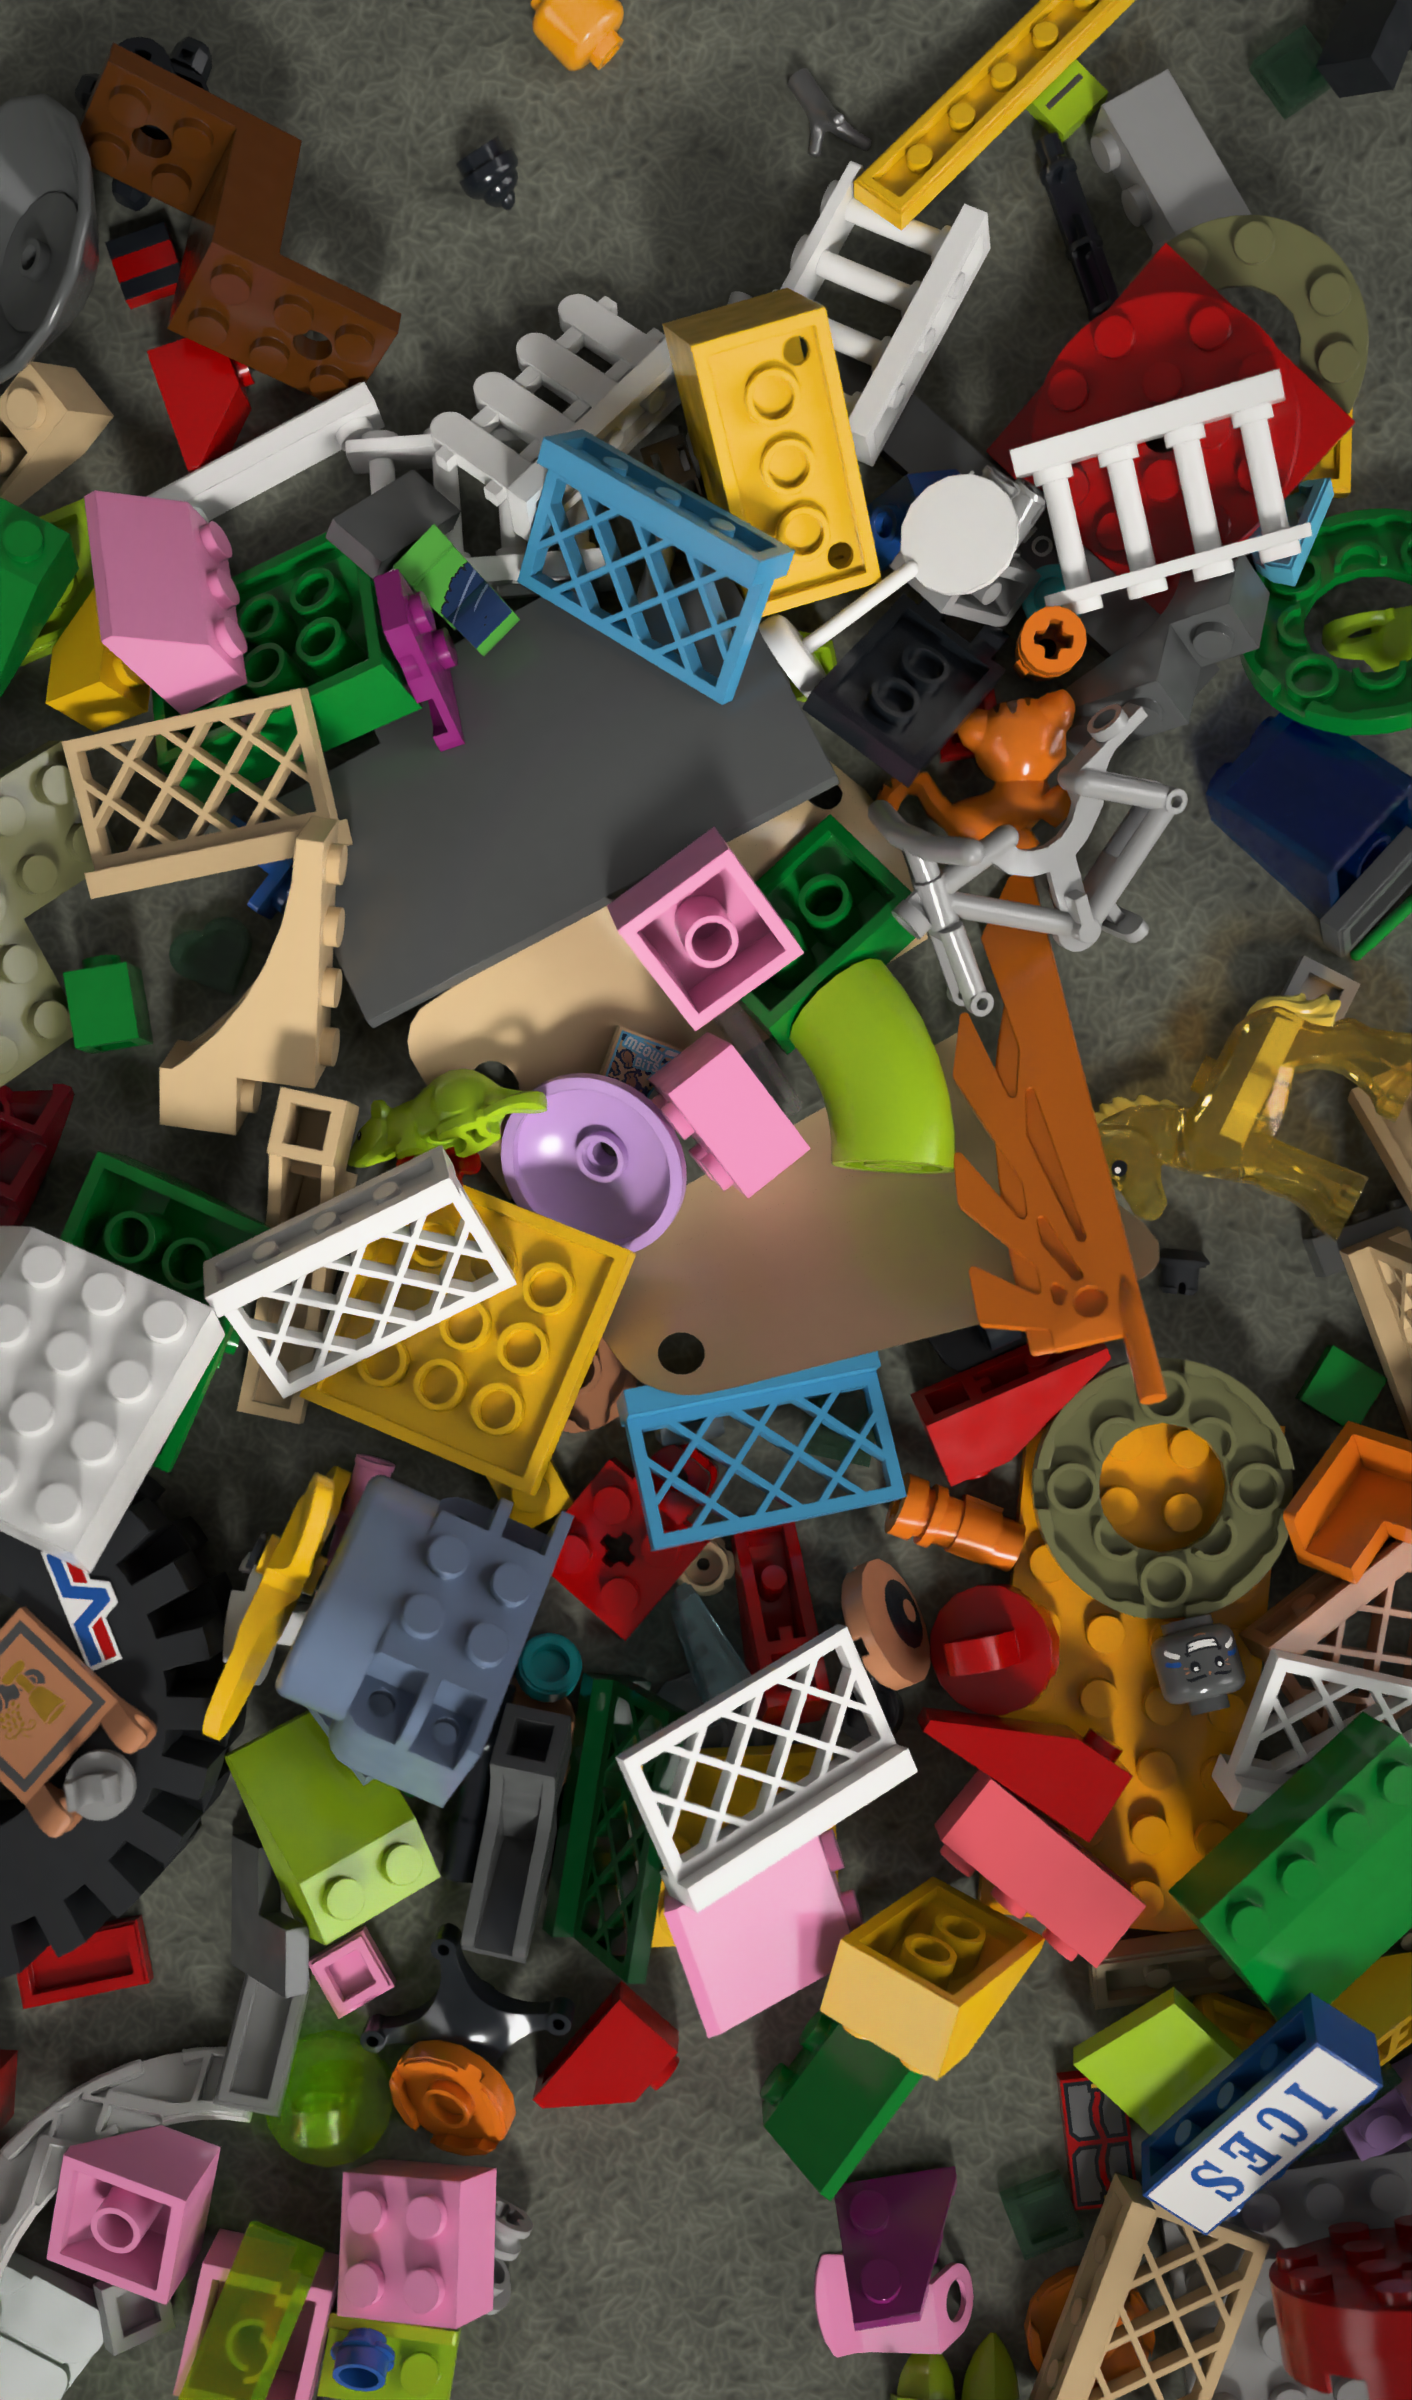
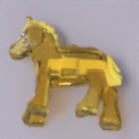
(1241, 1110)

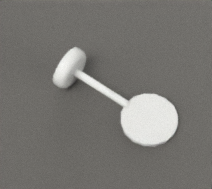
(952, 542)

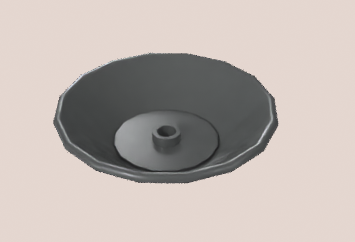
(44, 227)

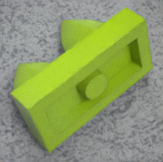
(987, 2377)

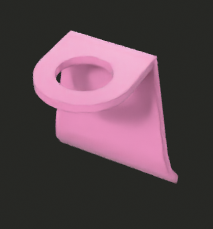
(927, 2336)

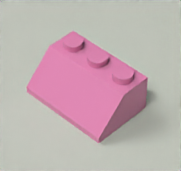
(166, 596)

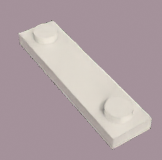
(277, 454)

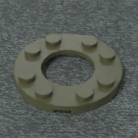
(1303, 277)
(1181, 1580)

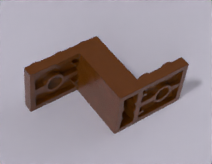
(238, 188)

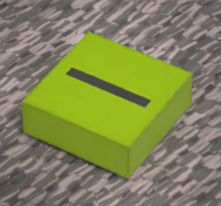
(1068, 101)

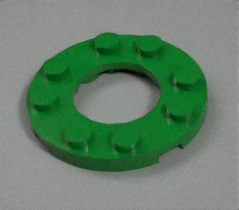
(1310, 684)

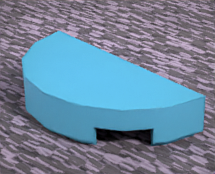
(1301, 507)

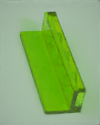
(253, 2316)

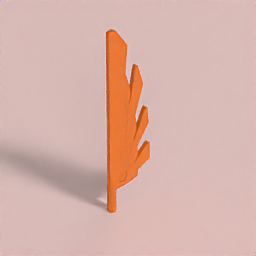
(1052, 1169)

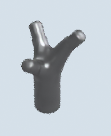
(822, 114)

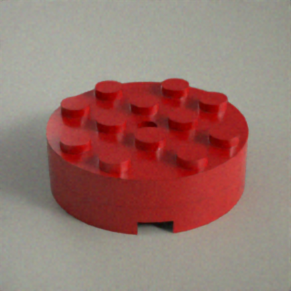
(1348, 2308)

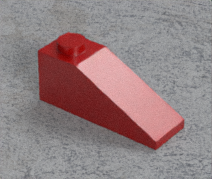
(1000, 1406)
(776, 1613)
(1041, 1762)

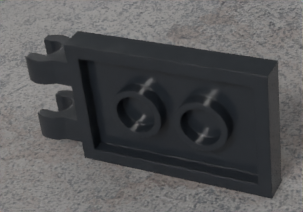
(907, 687)

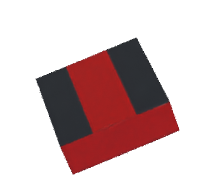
(145, 264)

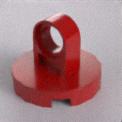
(994, 1649)

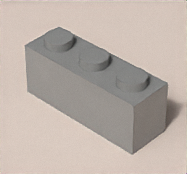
(1162, 161)

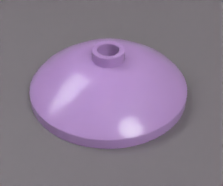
(563, 1173)

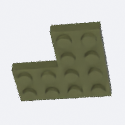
(39, 860)

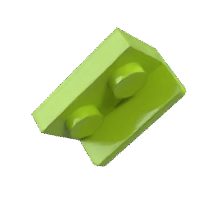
(421, 2367)

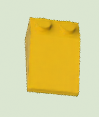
(928, 1975)

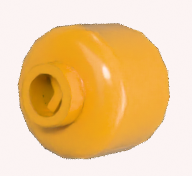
(579, 30)

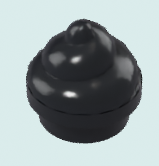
(490, 174)

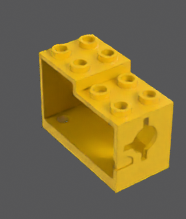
(777, 438)

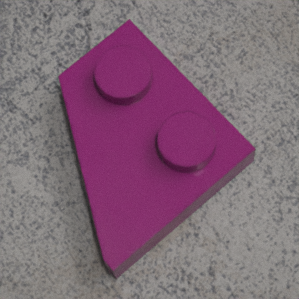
(422, 653)
(891, 2242)

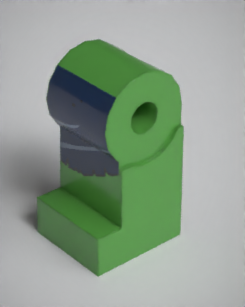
(456, 590)

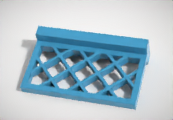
(679, 518)
(651, 1409)

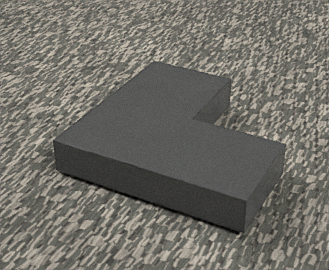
(263, 1938)

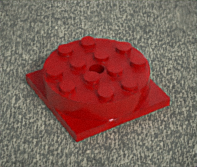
(1154, 346)

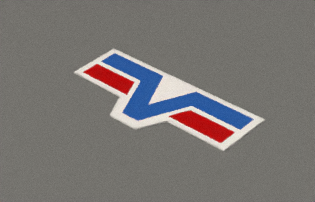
(86, 1608)

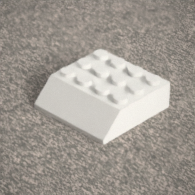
(86, 1388)

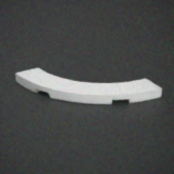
(114, 2103)

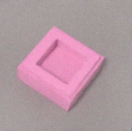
(352, 1972)

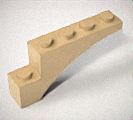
(283, 1019)
(306, 1168)

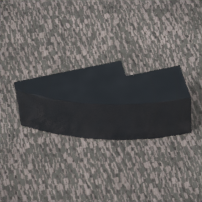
(1367, 46)

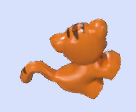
(1017, 749)

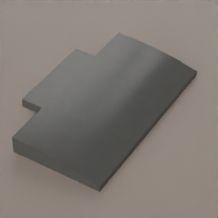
(563, 798)

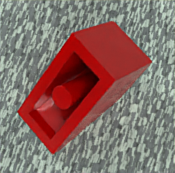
(202, 398)
(611, 2056)

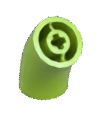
(877, 1074)

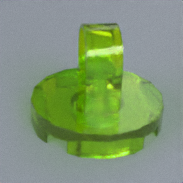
(333, 2100)

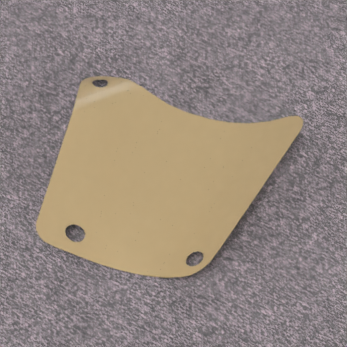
(814, 1259)

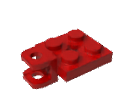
(612, 1505)

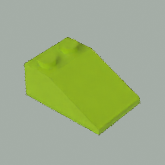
(329, 1839)

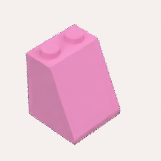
(765, 1935)

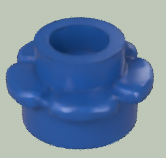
(362, 2360)

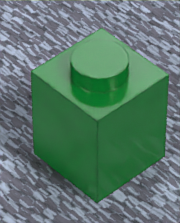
(107, 1005)

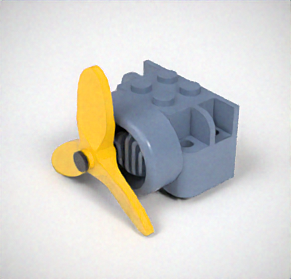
(404, 1630)

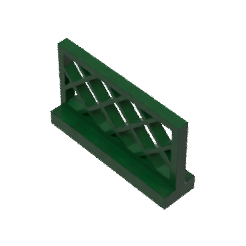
(593, 1838)

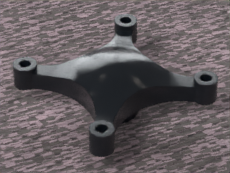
(467, 2010)

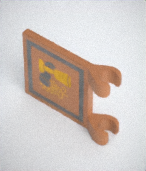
(48, 1712)

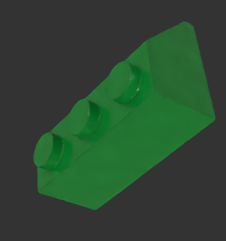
(838, 911)
(833, 2101)

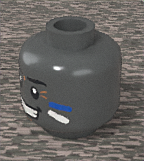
(1198, 1664)

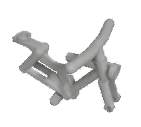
(1078, 906)

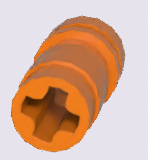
(1065, 638)
(961, 1527)

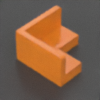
(1353, 1502)

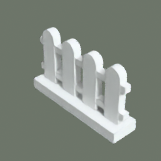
(612, 406)

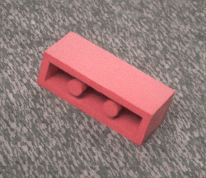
(1037, 1869)

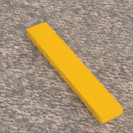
(981, 105)

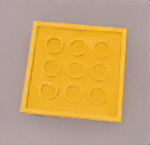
(500, 1374)

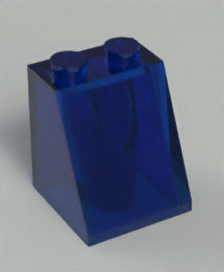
(1310, 807)

